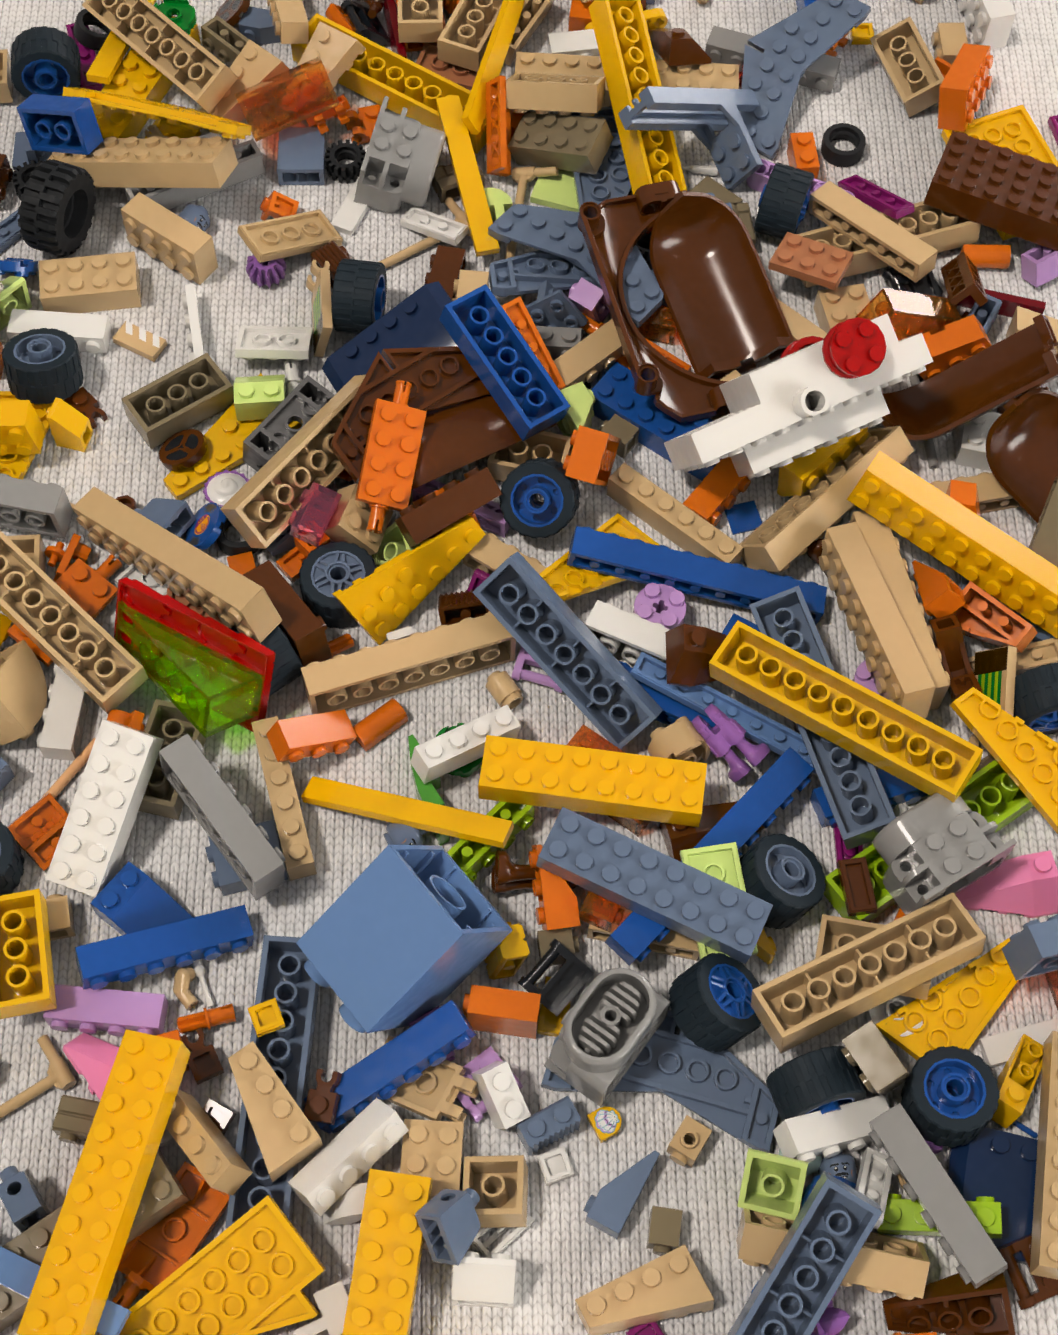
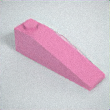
(1017, 886)
(92, 1059)

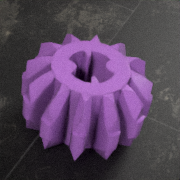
(265, 272)

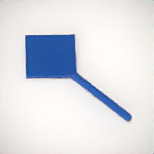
(743, 517)

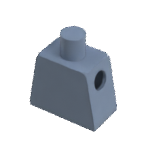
(169, 514)
(21, 1198)
(449, 1224)

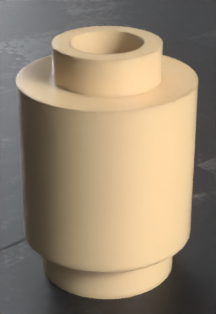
(504, 689)

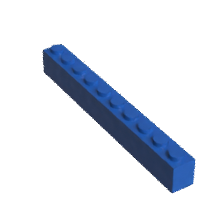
(684, 571)
(738, 825)

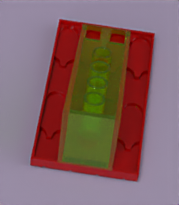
(194, 660)

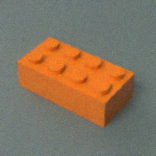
(964, 87)
(591, 456)

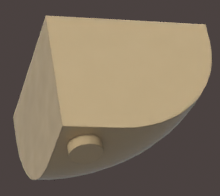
(21, 692)

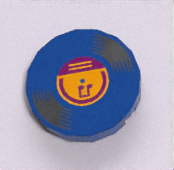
(206, 526)

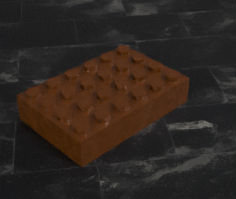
(997, 189)

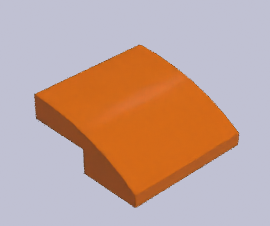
(40, 830)

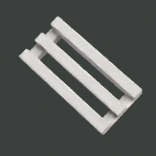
(482, 1248)

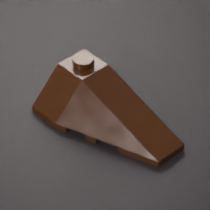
(677, 47)
(689, 654)
(687, 837)
(954, 1309)

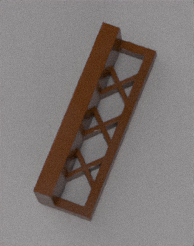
(962, 280)

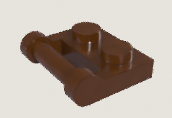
(1045, 1286)

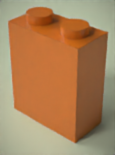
(502, 1011)

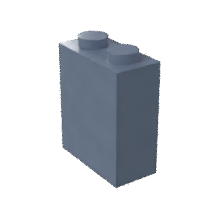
(301, 156)
(225, 875)

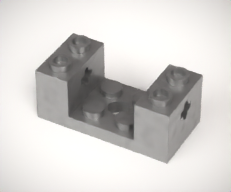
(274, 430)

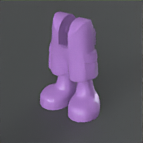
(723, 736)

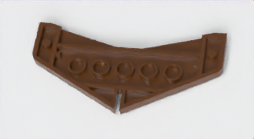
(437, 378)

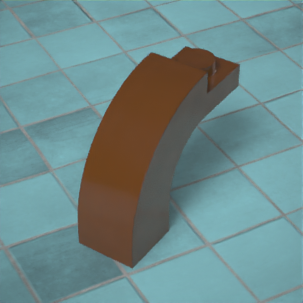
(950, 642)

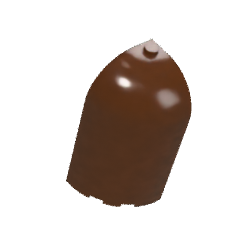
(716, 286)
(976, 384)
(461, 436)
(1025, 448)

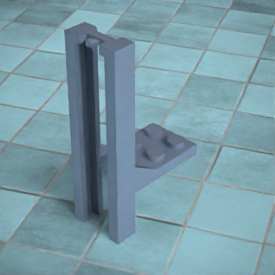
(702, 113)

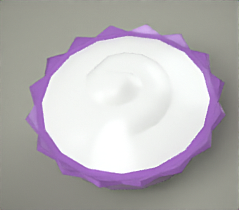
(223, 486)

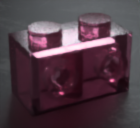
(314, 514)

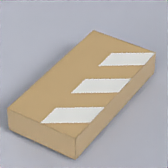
(139, 341)

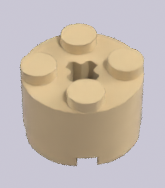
(678, 742)

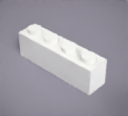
(573, 43)
(89, 330)
(63, 718)
(462, 744)
(829, 1133)
(348, 1156)

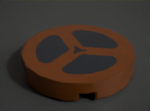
(232, 9)
(183, 449)

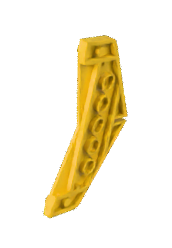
(157, 110)

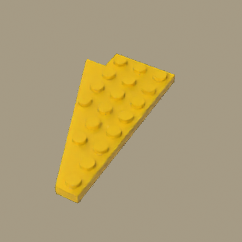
(236, 1284)

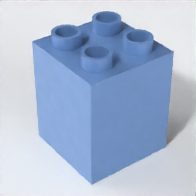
(401, 937)

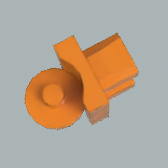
(74, 550)

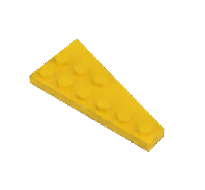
(401, 584)
(1023, 753)

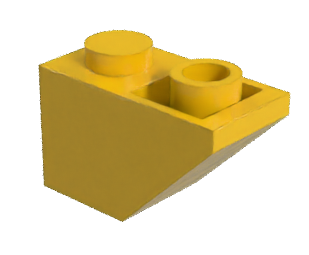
(68, 426)

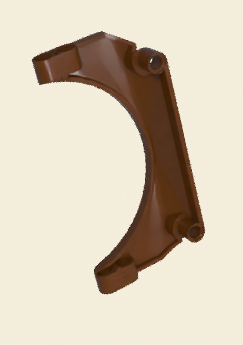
(610, 235)

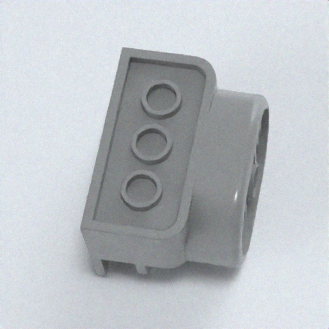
(398, 162)
(937, 851)
(606, 1032)

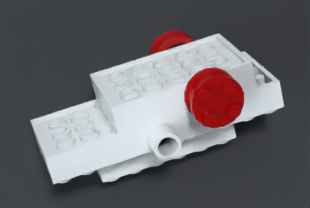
(804, 398)

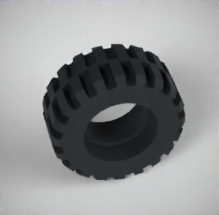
(57, 207)

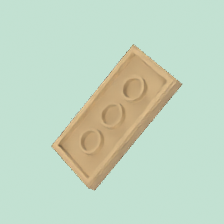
(288, 235)

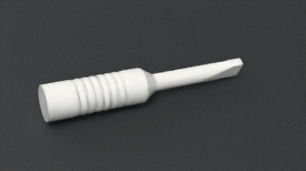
(701, 169)
(200, 972)

